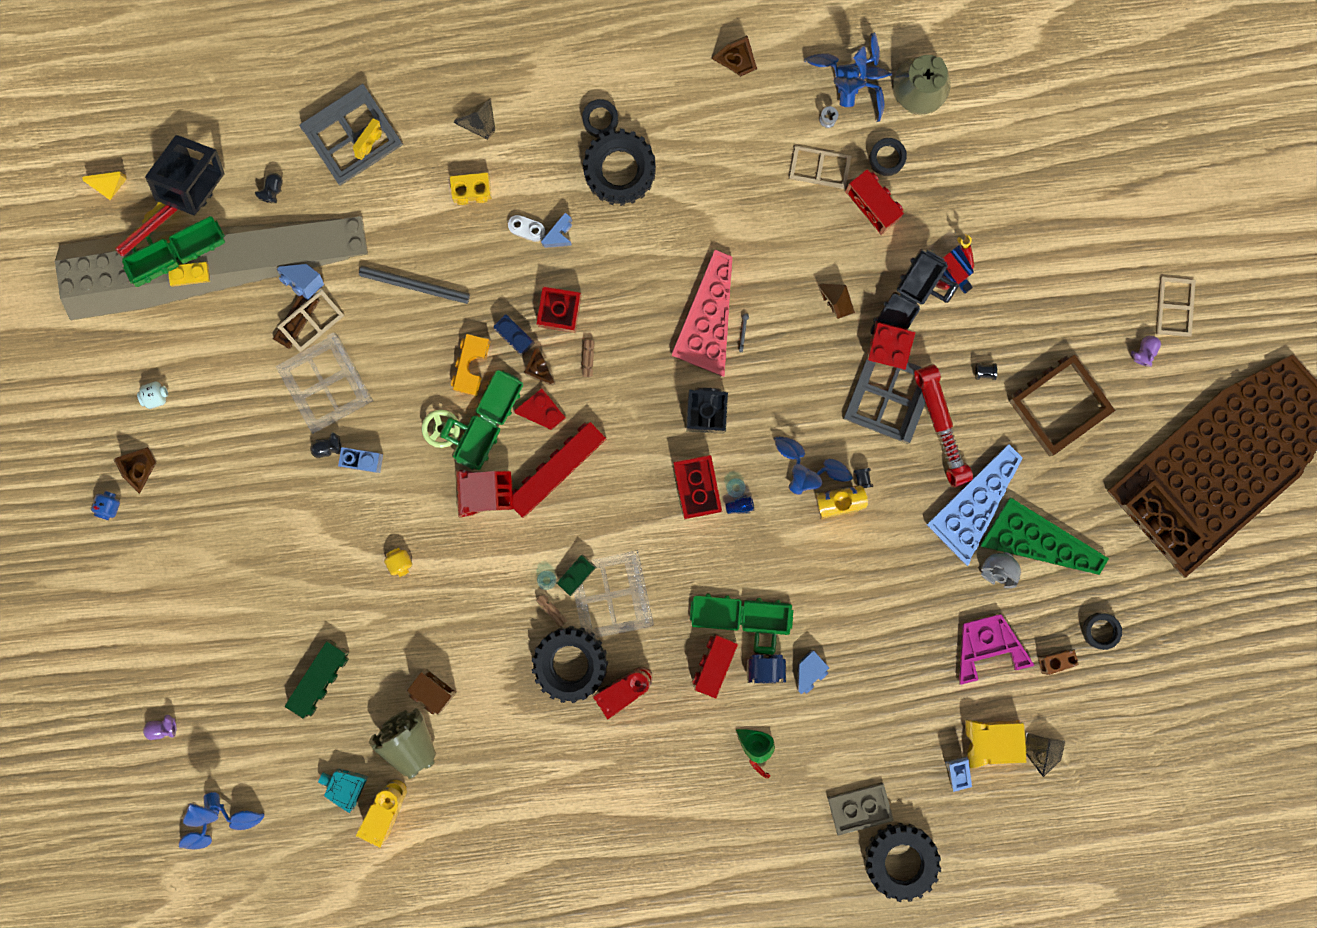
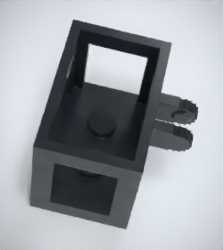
(183, 180)

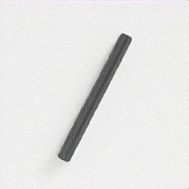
(413, 284)

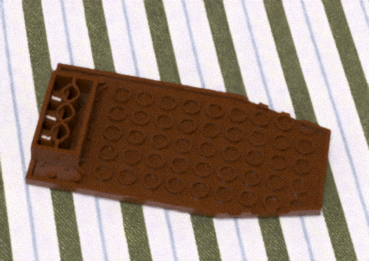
(1224, 464)

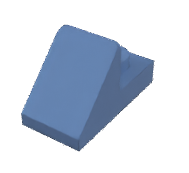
(555, 237)
(959, 773)

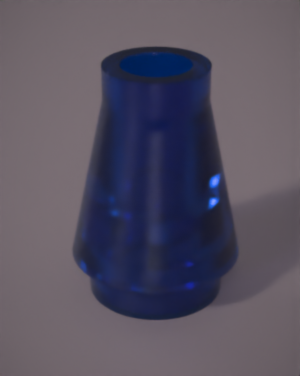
(742, 505)

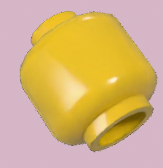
(398, 562)

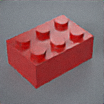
(874, 201)
(697, 487)
(714, 665)

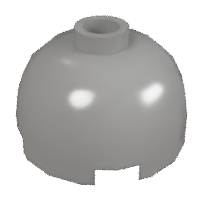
(1003, 569)

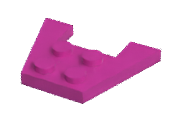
(987, 639)

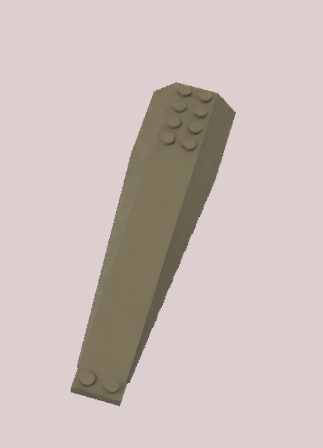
(96, 285)

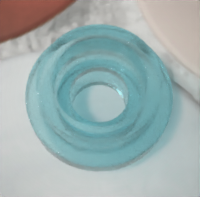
(739, 493)
(551, 575)

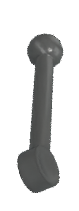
(745, 317)

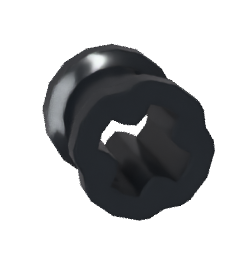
(986, 371)
(863, 477)

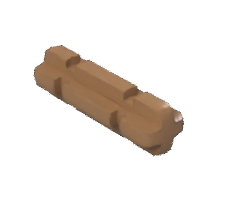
(588, 356)
(551, 610)

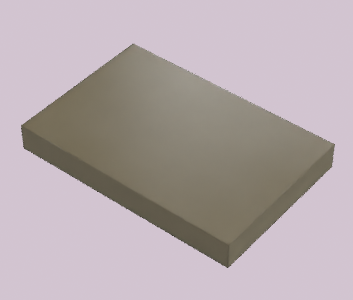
(860, 808)

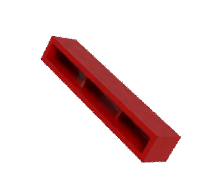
(557, 469)

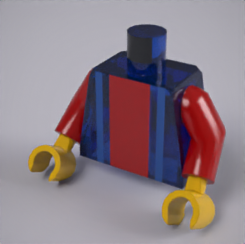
(960, 266)

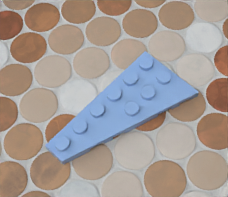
(971, 510)

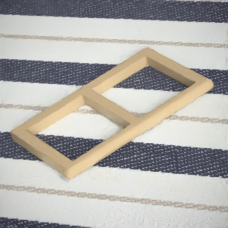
(817, 180)
(1190, 308)
(301, 309)

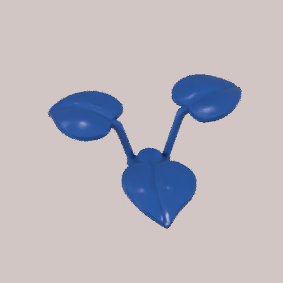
(852, 70)
(847, 86)
(803, 477)
(199, 816)

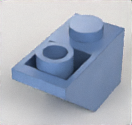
(301, 278)
(360, 460)
(809, 670)

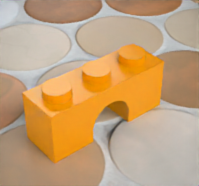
(472, 348)

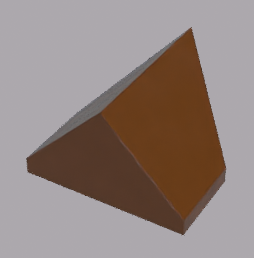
(737, 57)
(838, 299)
(538, 369)
(136, 467)

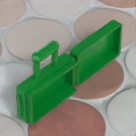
(161, 256)
(482, 431)
(754, 617)

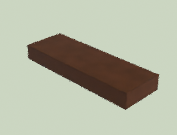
(297, 323)

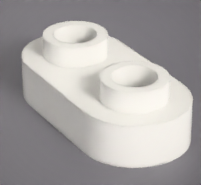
(526, 228)

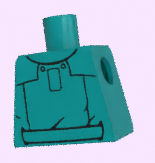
(343, 788)

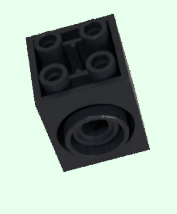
(707, 410)

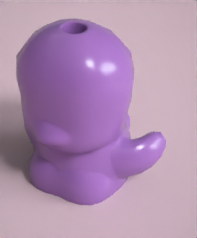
(1148, 350)
(159, 729)

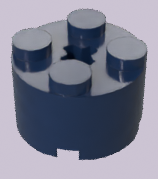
(766, 670)

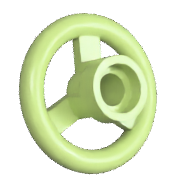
(431, 439)

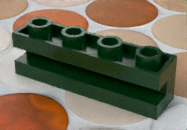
(316, 680)

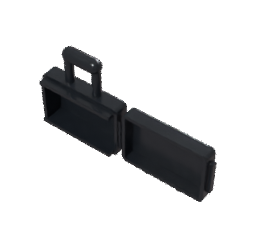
(915, 288)

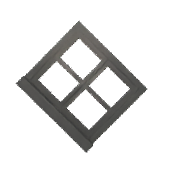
(337, 112)
(912, 416)

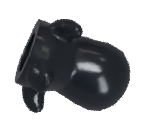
(271, 188)
(325, 447)

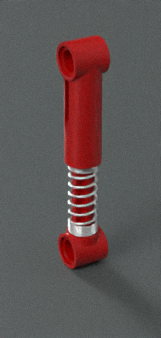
(928, 380)

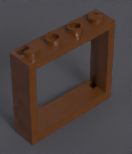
(1052, 449)

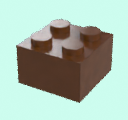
(431, 692)

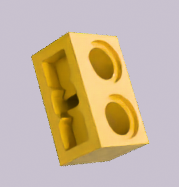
(471, 182)

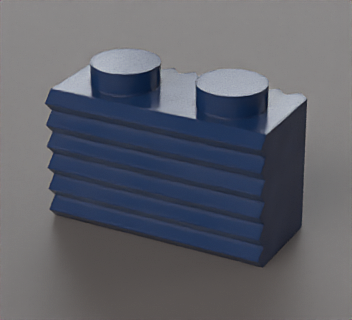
(513, 335)

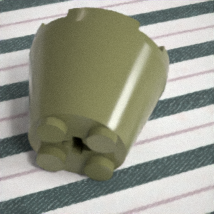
(922, 84)
(405, 743)

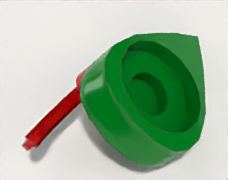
(757, 746)

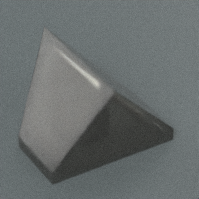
(478, 120)
(1044, 752)

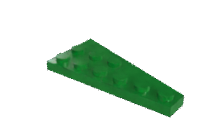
(1032, 536)

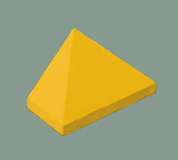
(106, 183)

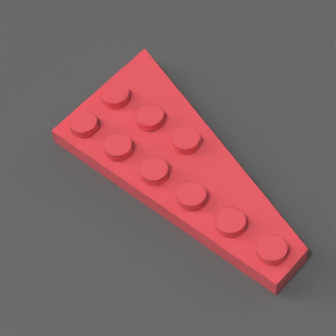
(706, 327)

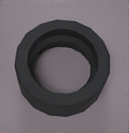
(599, 103)
(902, 156)
(1117, 631)

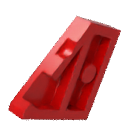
(541, 410)

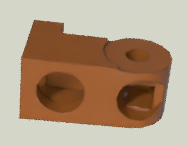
(1058, 661)

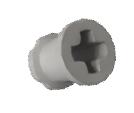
(832, 112)

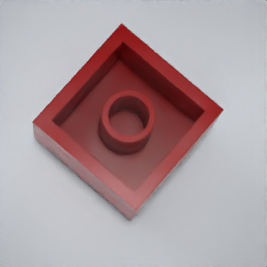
(559, 309)
(891, 345)

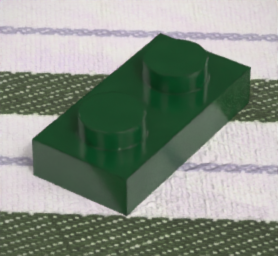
(576, 575)

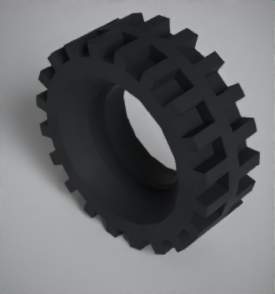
(624, 142)
(552, 682)
(886, 841)

